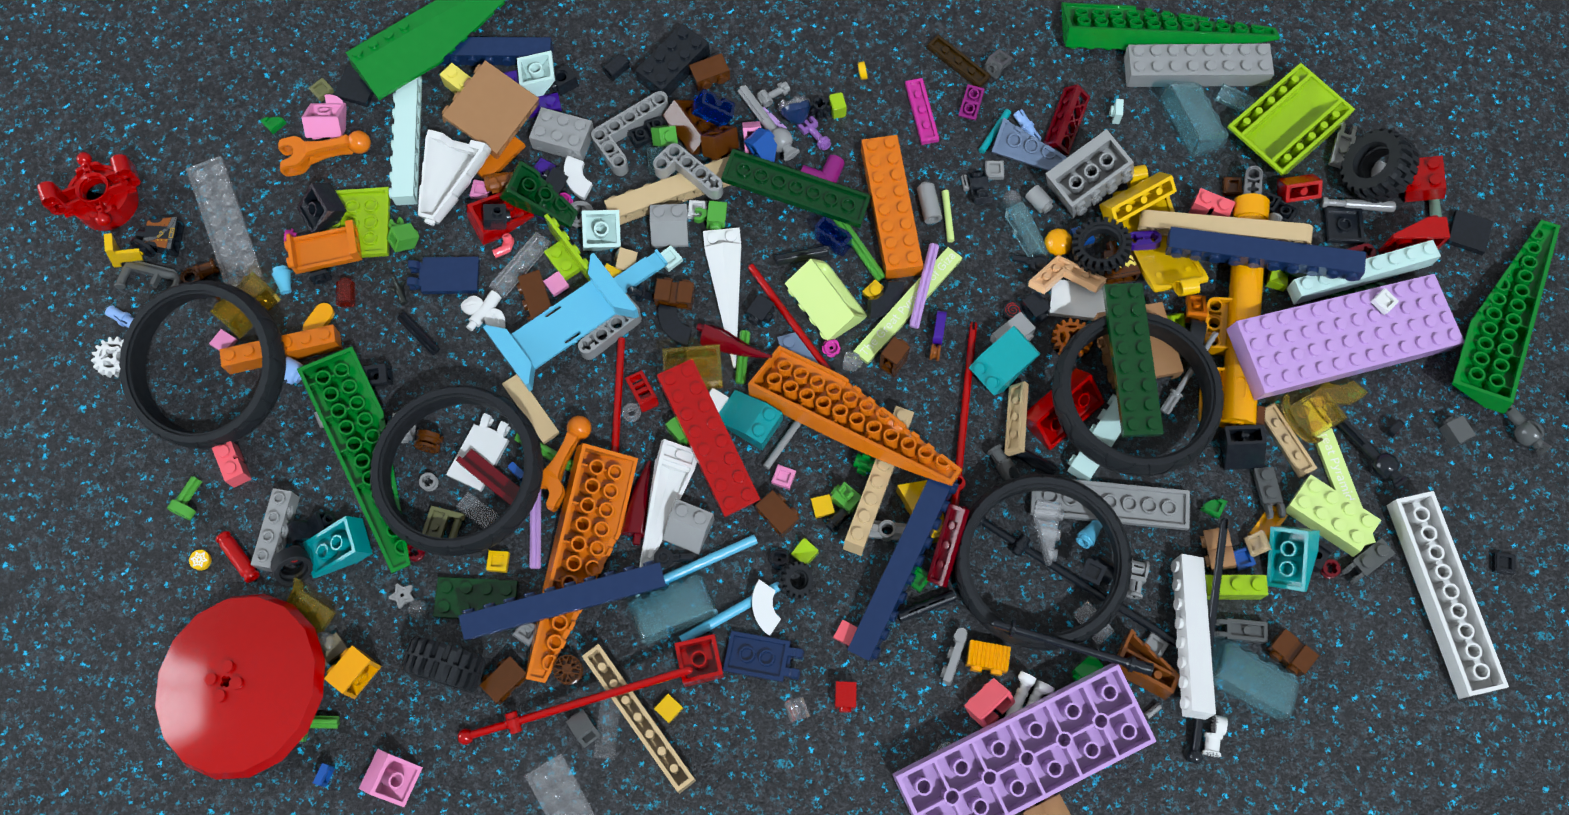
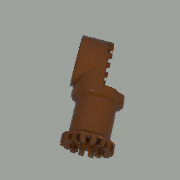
(200, 271)

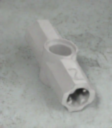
(897, 528)

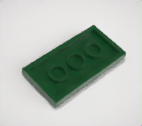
(459, 594)

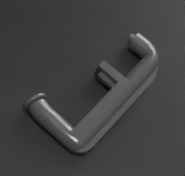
(157, 272)

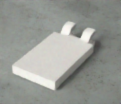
(1075, 301)
(485, 442)

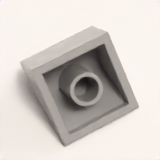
(669, 225)
(688, 526)

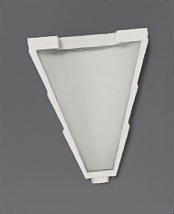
(447, 173)

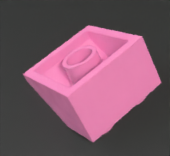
(322, 121)
(390, 778)

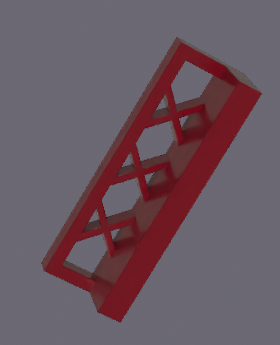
(1064, 115)
(489, 476)
(948, 545)

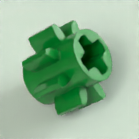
(864, 463)

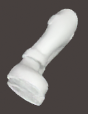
(1026, 682)

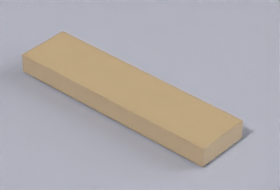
(531, 408)
(1016, 419)
(1288, 441)

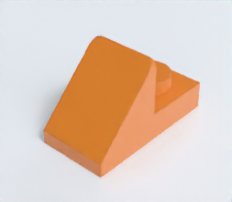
(1196, 308)

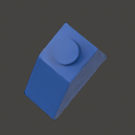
(762, 144)

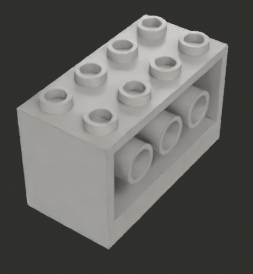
(1090, 173)

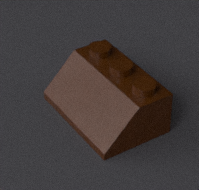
(688, 125)

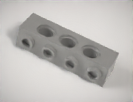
(274, 529)

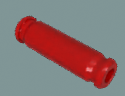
(237, 556)

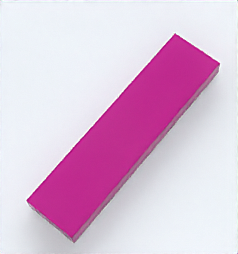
(922, 111)

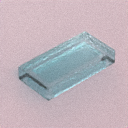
(1234, 98)

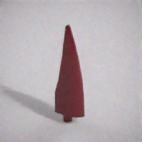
(728, 342)
(637, 508)

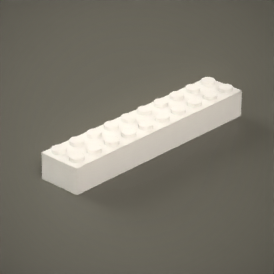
(1447, 595)

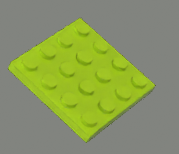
(371, 214)

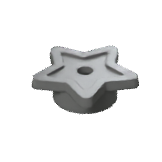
(396, 596)

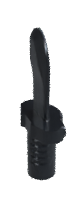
(640, 293)

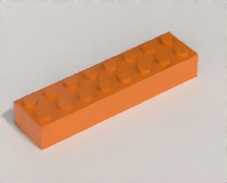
(891, 207)

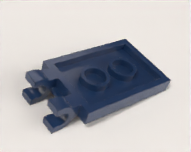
(445, 275)
(761, 657)

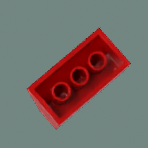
(1042, 417)

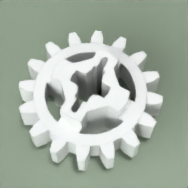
(108, 357)

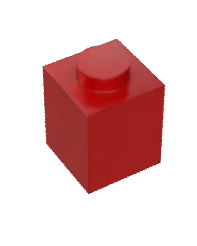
(845, 696)

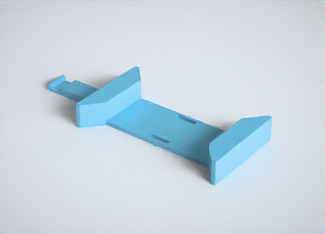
(579, 312)

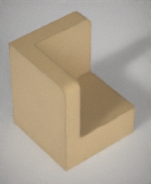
(625, 258)

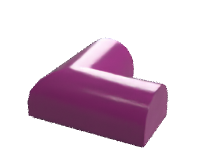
(830, 171)

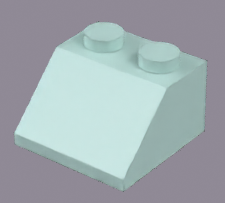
(536, 72)
(600, 230)

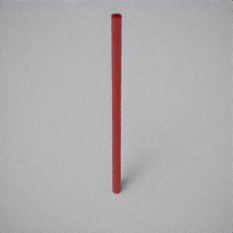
(786, 314)
(618, 395)

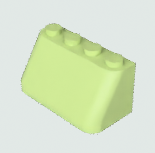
(825, 299)

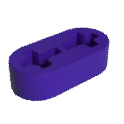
(1144, 241)
(939, 327)

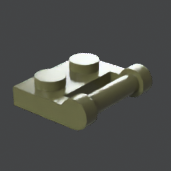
(438, 520)

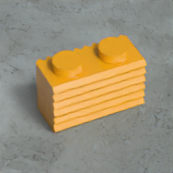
(988, 657)

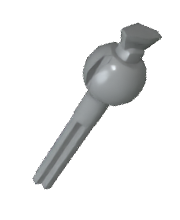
(782, 135)

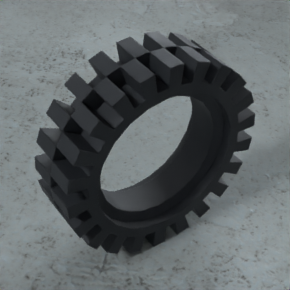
(1095, 264)

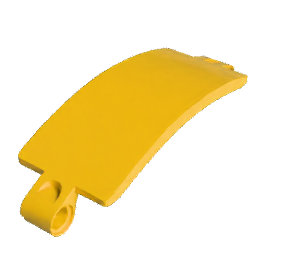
(1158, 269)

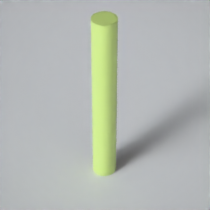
(948, 216)

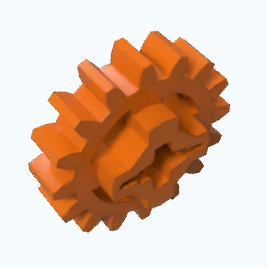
(1065, 332)

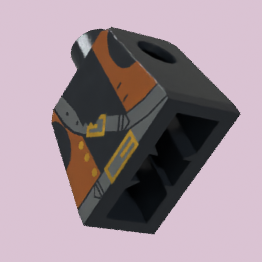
(163, 235)

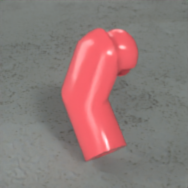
(507, 244)

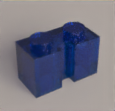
(712, 109)

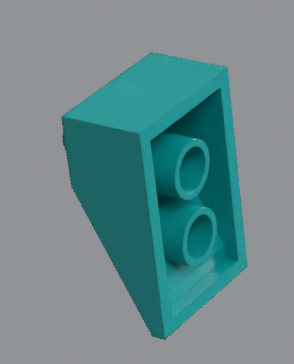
(1004, 361)
(750, 418)
(338, 546)
(1291, 557)

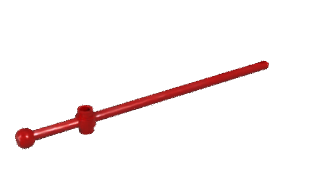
(964, 411)
(513, 721)

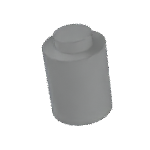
(1039, 199)

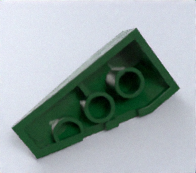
(533, 194)

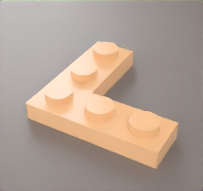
(1060, 268)

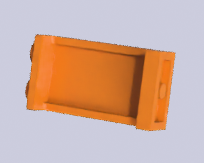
(323, 248)

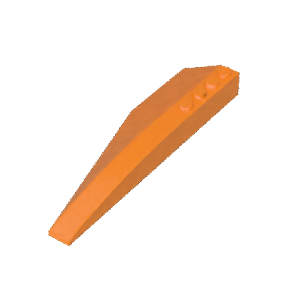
(842, 412)
(583, 540)

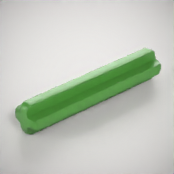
(741, 367)

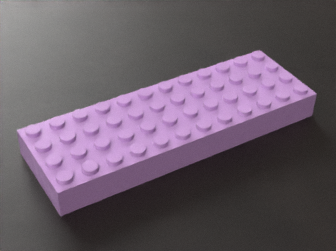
(1343, 337)
(1031, 751)

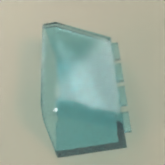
(1193, 117)
(672, 609)
(1255, 681)

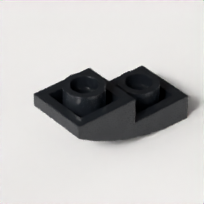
(642, 135)
(1277, 206)

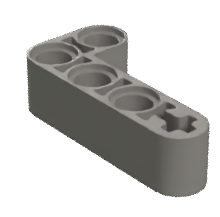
(690, 173)
(607, 329)

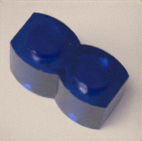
(835, 237)

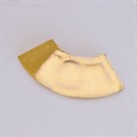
(1345, 393)

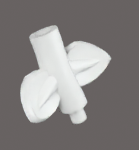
(484, 311)

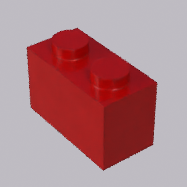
(1299, 188)

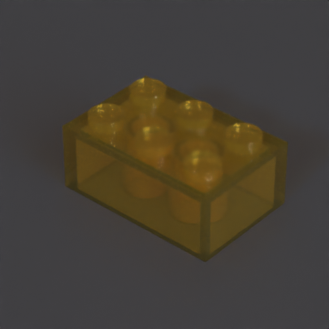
(233, 317)
(706, 359)

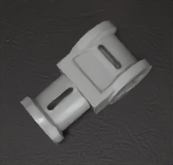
(1138, 578)

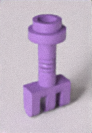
(823, 142)

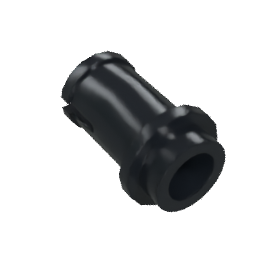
(834, 523)

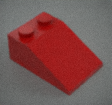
(475, 216)
(1428, 229)

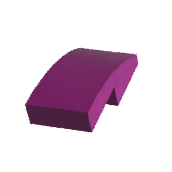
(971, 102)

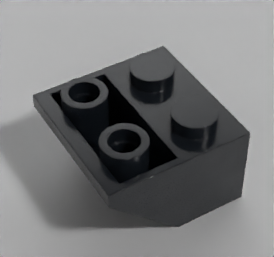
(1243, 447)

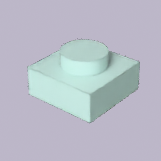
(1116, 111)
(672, 258)

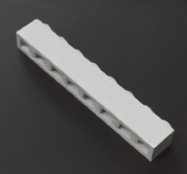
(1193, 637)

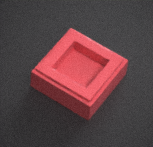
(845, 632)

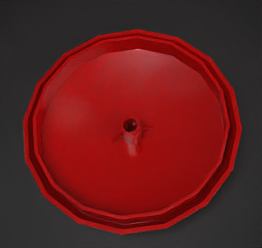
(240, 686)

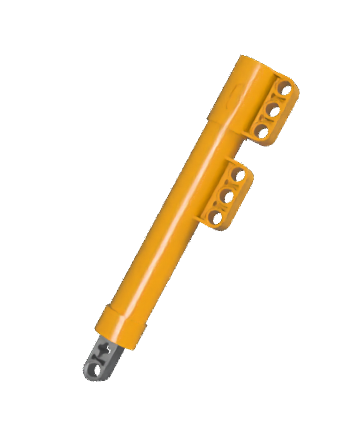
(1243, 303)

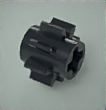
(820, 107)

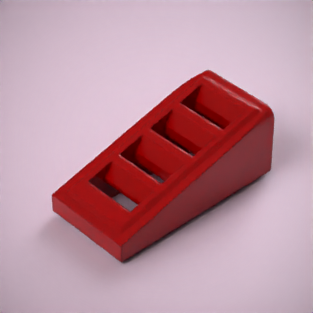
(646, 401)

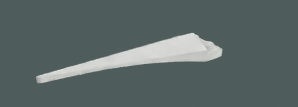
(724, 262)
(670, 478)

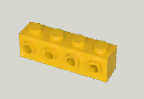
(1138, 197)

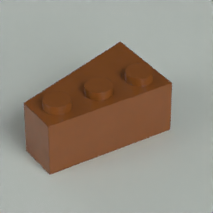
(1164, 677)

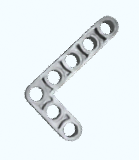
(621, 123)

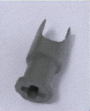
(1003, 464)

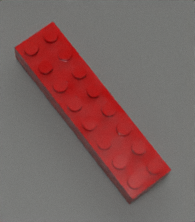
(708, 438)

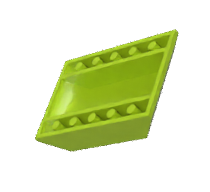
(1291, 119)

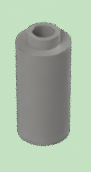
(929, 203)

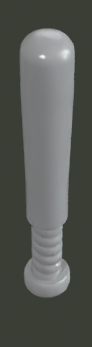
(1389, 206)

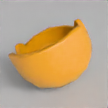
(1058, 242)

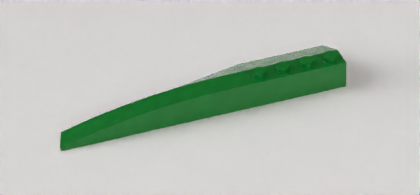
(1122, 25)
(417, 43)
(1504, 325)
(353, 427)

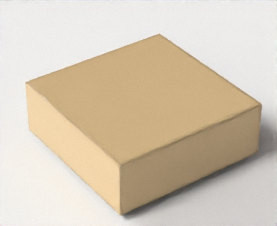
(1257, 543)

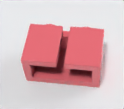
(1205, 200)
(233, 470)
(990, 697)

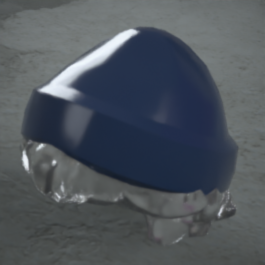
(795, 110)

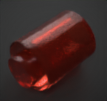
(345, 293)

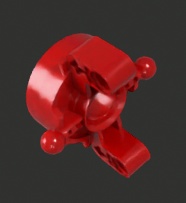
(107, 211)

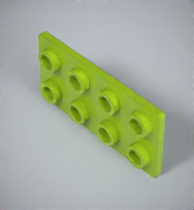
(563, 255)

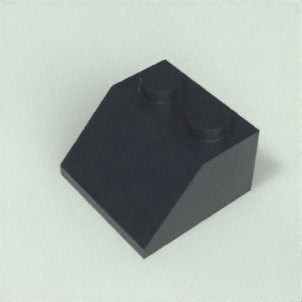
(321, 207)

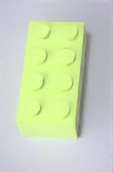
(1333, 514)

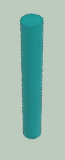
(994, 132)

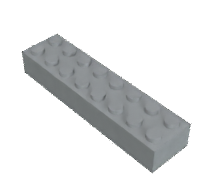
(1198, 63)

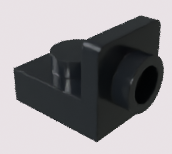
(320, 276)

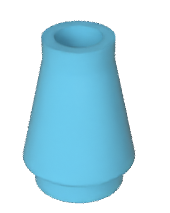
(282, 277)
(1087, 537)

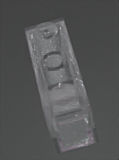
(1045, 522)

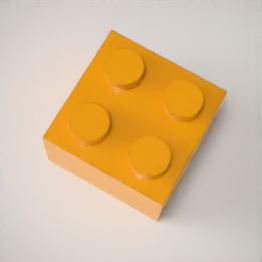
(352, 672)

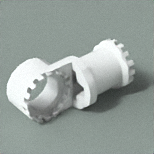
(1213, 739)

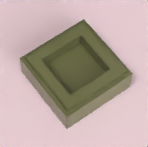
(321, 89)

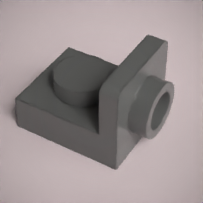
(997, 62)

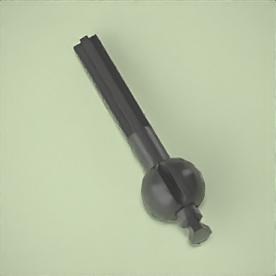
(1528, 432)

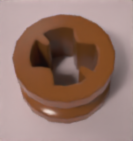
(935, 352)

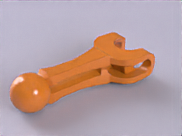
(310, 152)
(577, 429)

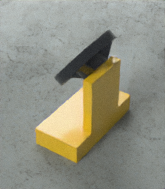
(118, 256)

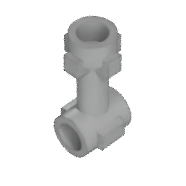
(766, 98)

